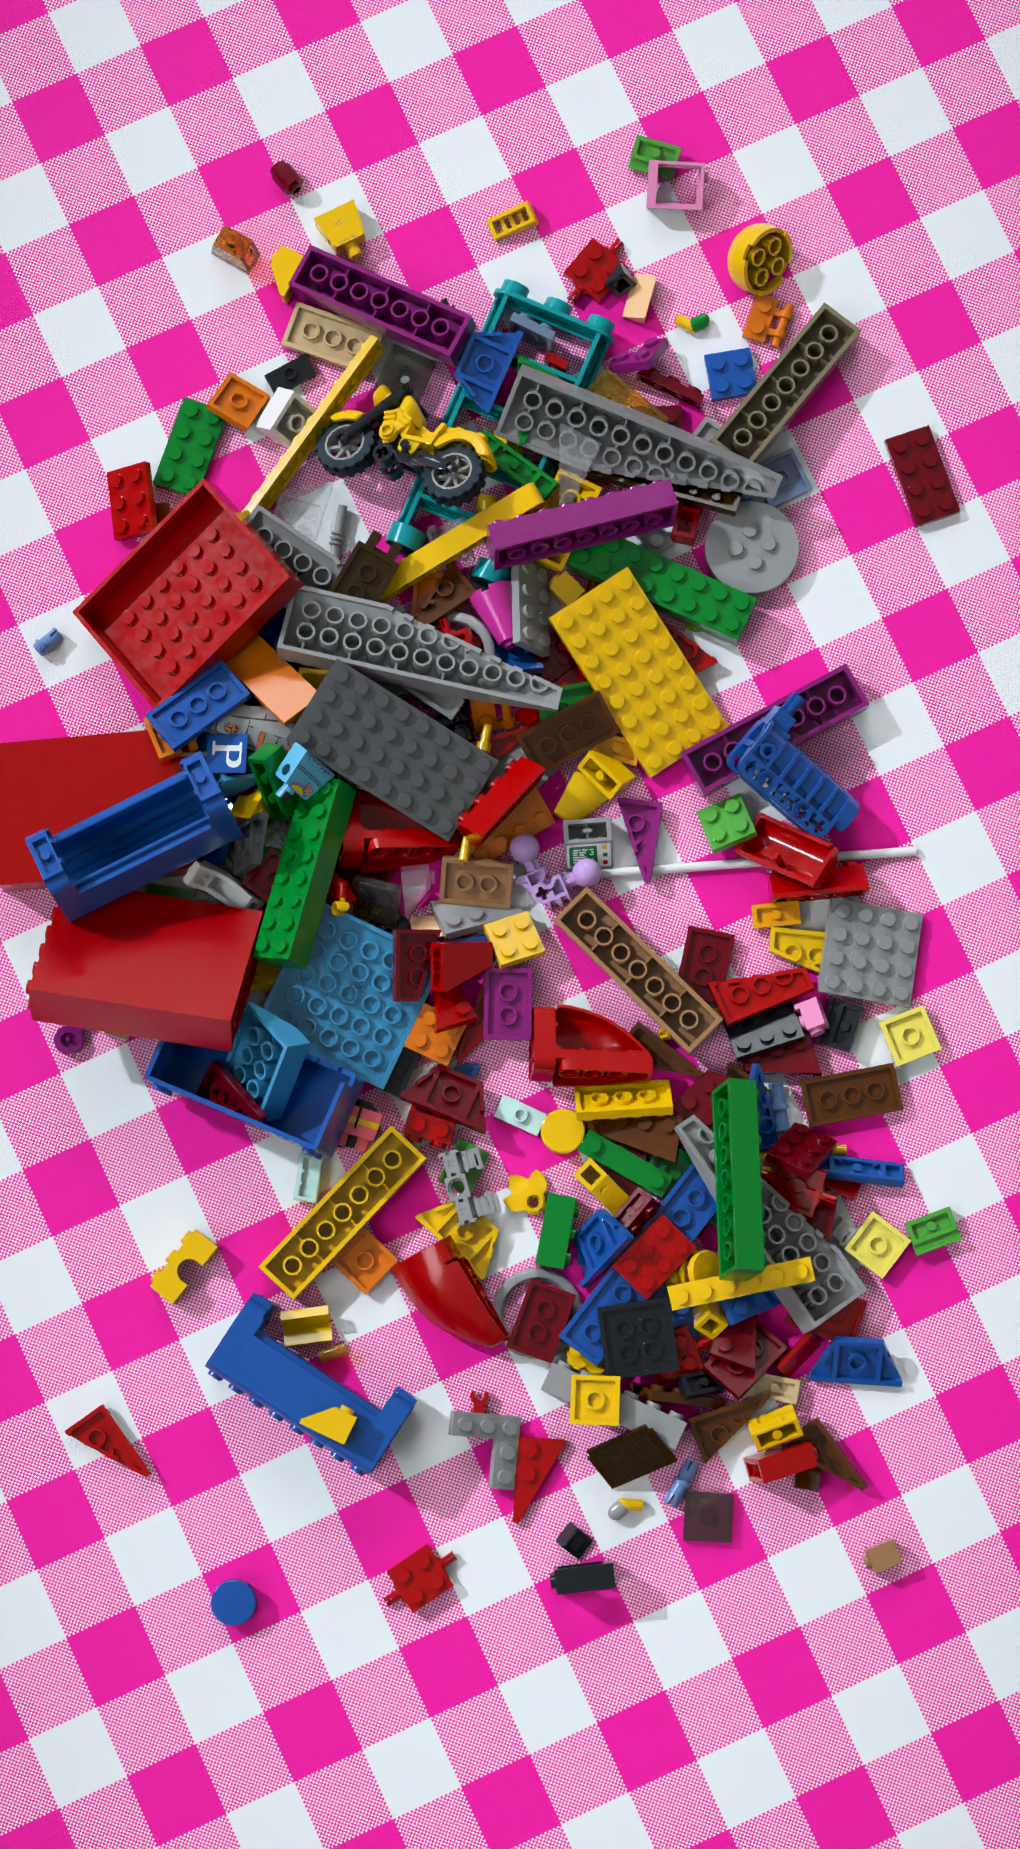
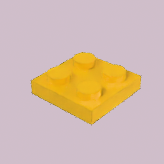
(514, 939)
(595, 1400)

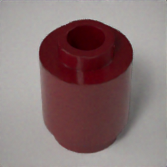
(286, 178)

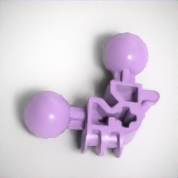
(584, 873)

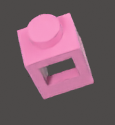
(813, 1016)

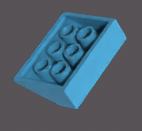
(267, 1059)

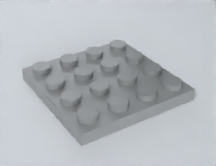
(869, 952)

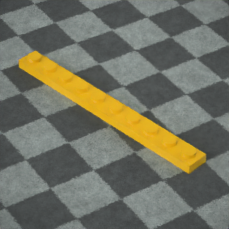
(305, 441)

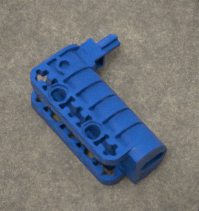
(791, 773)

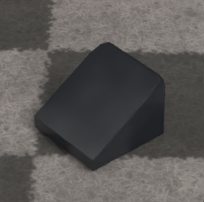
(620, 280)
(574, 1540)

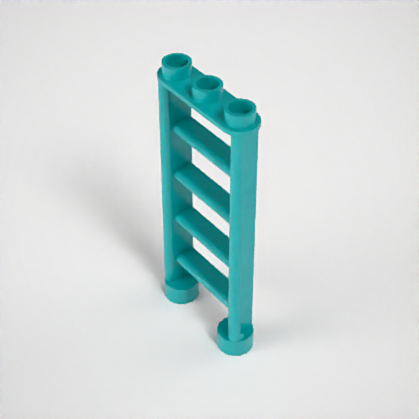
(554, 313)

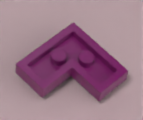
(642, 359)

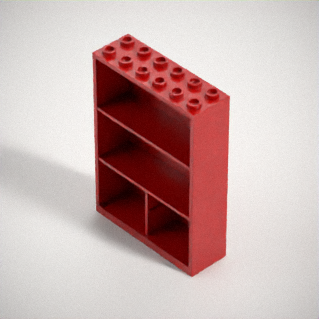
(65, 783)
(149, 970)

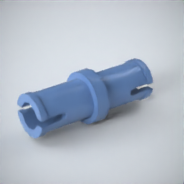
(779, 1106)
(681, 1483)

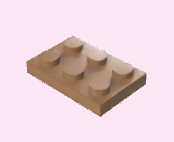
(476, 882)

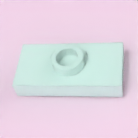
(520, 1115)
(308, 1178)

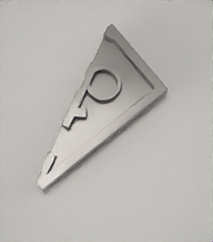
(461, 920)

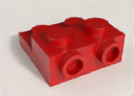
(428, 1126)

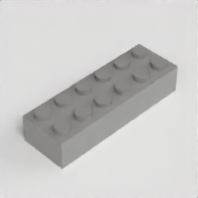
(631, 1411)

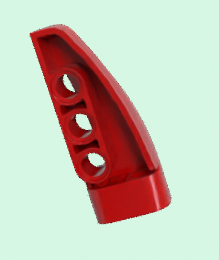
(387, 839)
(583, 1049)
(450, 1294)

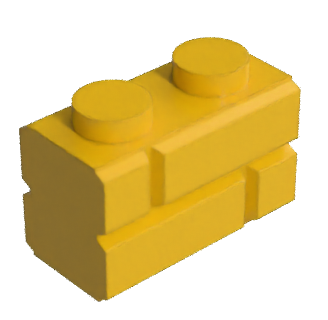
(775, 1428)

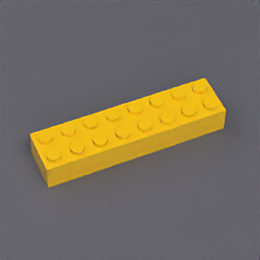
(342, 1213)

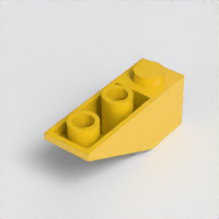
(601, 1186)

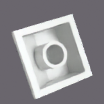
(284, 416)

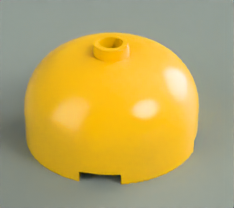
(755, 254)

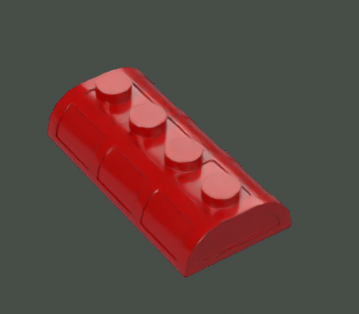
(790, 851)

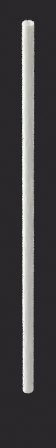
(746, 863)

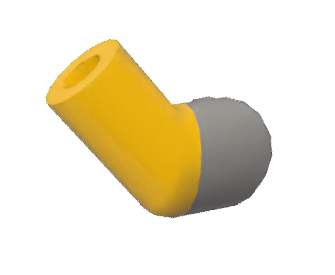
(623, 1506)

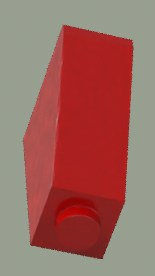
(457, 962)
(781, 1462)

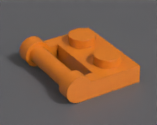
(485, 713)

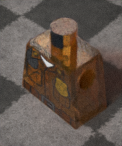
(233, 248)

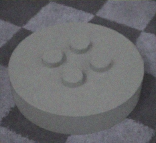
(752, 549)

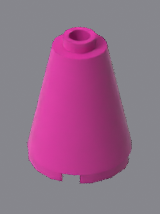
(495, 611)

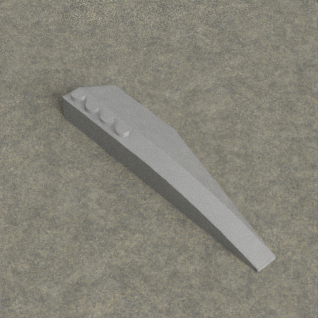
(630, 439)

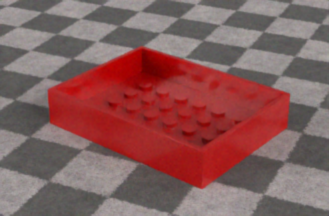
(187, 595)

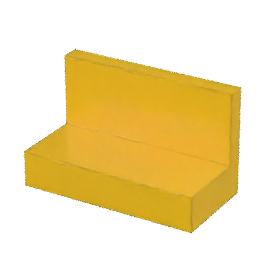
(306, 1326)

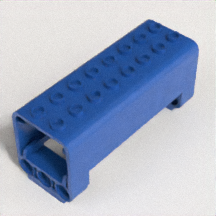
(135, 840)
(298, 1389)

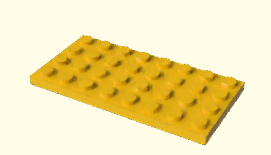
(638, 671)

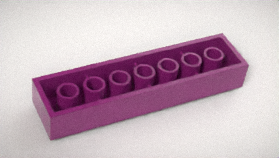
(382, 305)
(581, 524)
(826, 704)

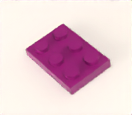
(508, 1004)

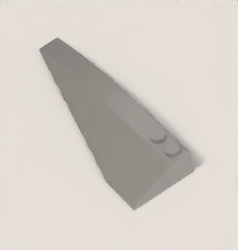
(786, 1239)

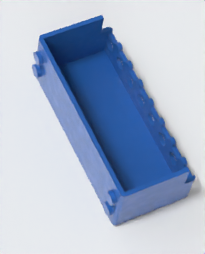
(314, 1113)

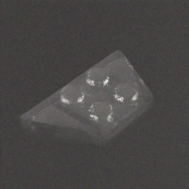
(304, 508)

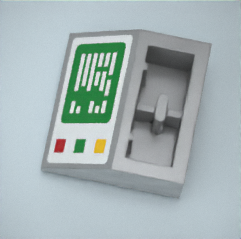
(588, 839)

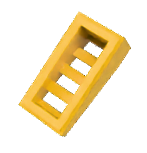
(517, 210)

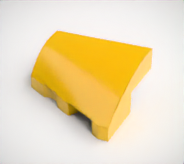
(579, 798)

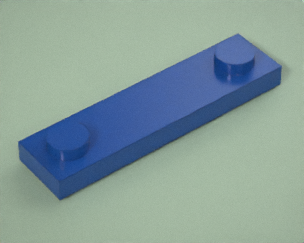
(864, 1171)

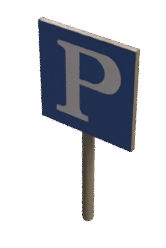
(226, 753)

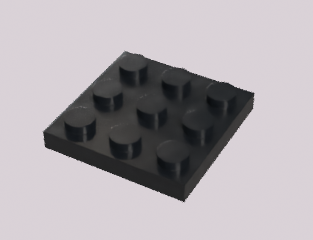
(638, 1338)

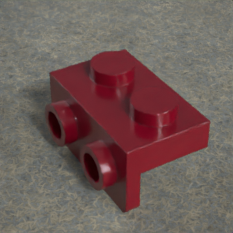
(637, 1211)

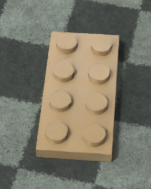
(325, 335)

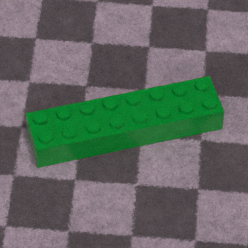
(670, 587)
(304, 876)
(738, 1180)

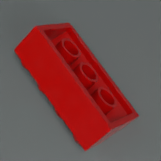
(500, 801)
(843, 882)

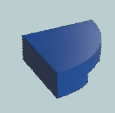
(468, 1069)

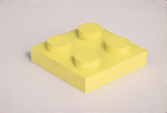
(909, 1036)
(877, 1245)

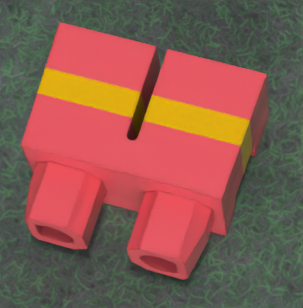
(366, 1129)

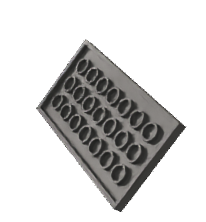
(392, 749)

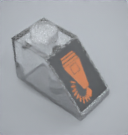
(416, 886)

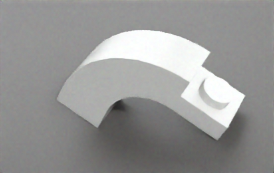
(221, 885)

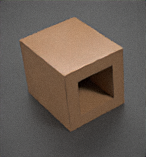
(881, 1556)

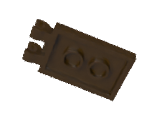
(368, 570)

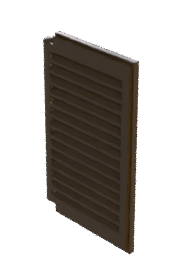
(630, 1456)

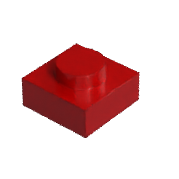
(556, 362)

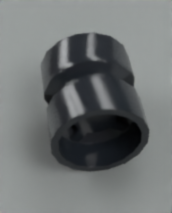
(459, 724)

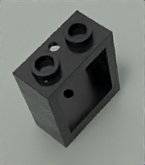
(583, 1577)

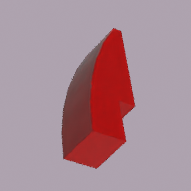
(686, 524)

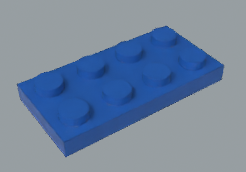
(198, 706)

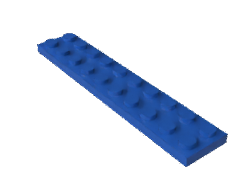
(688, 1209)

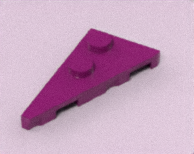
(643, 828)

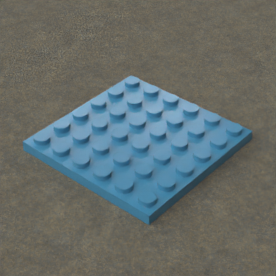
(347, 998)

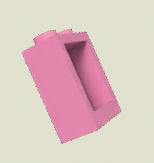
(701, 197)

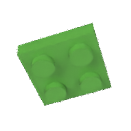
(727, 823)

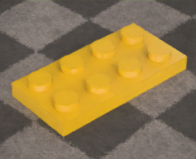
(623, 1100)

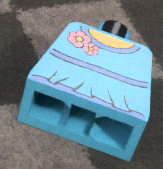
(301, 774)

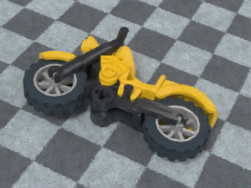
(447, 460)

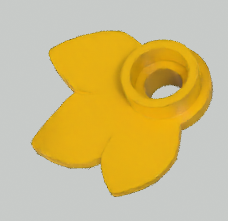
(524, 1190)
(580, 1362)

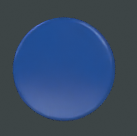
(233, 1602)

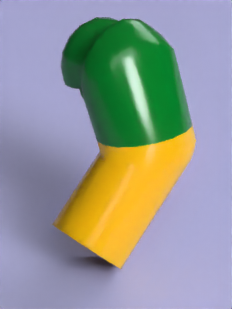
(694, 324)

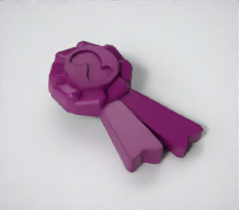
(68, 1039)

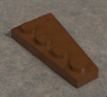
(648, 1134)

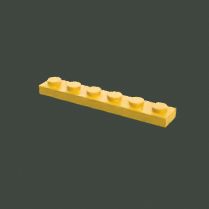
(712, 1289)

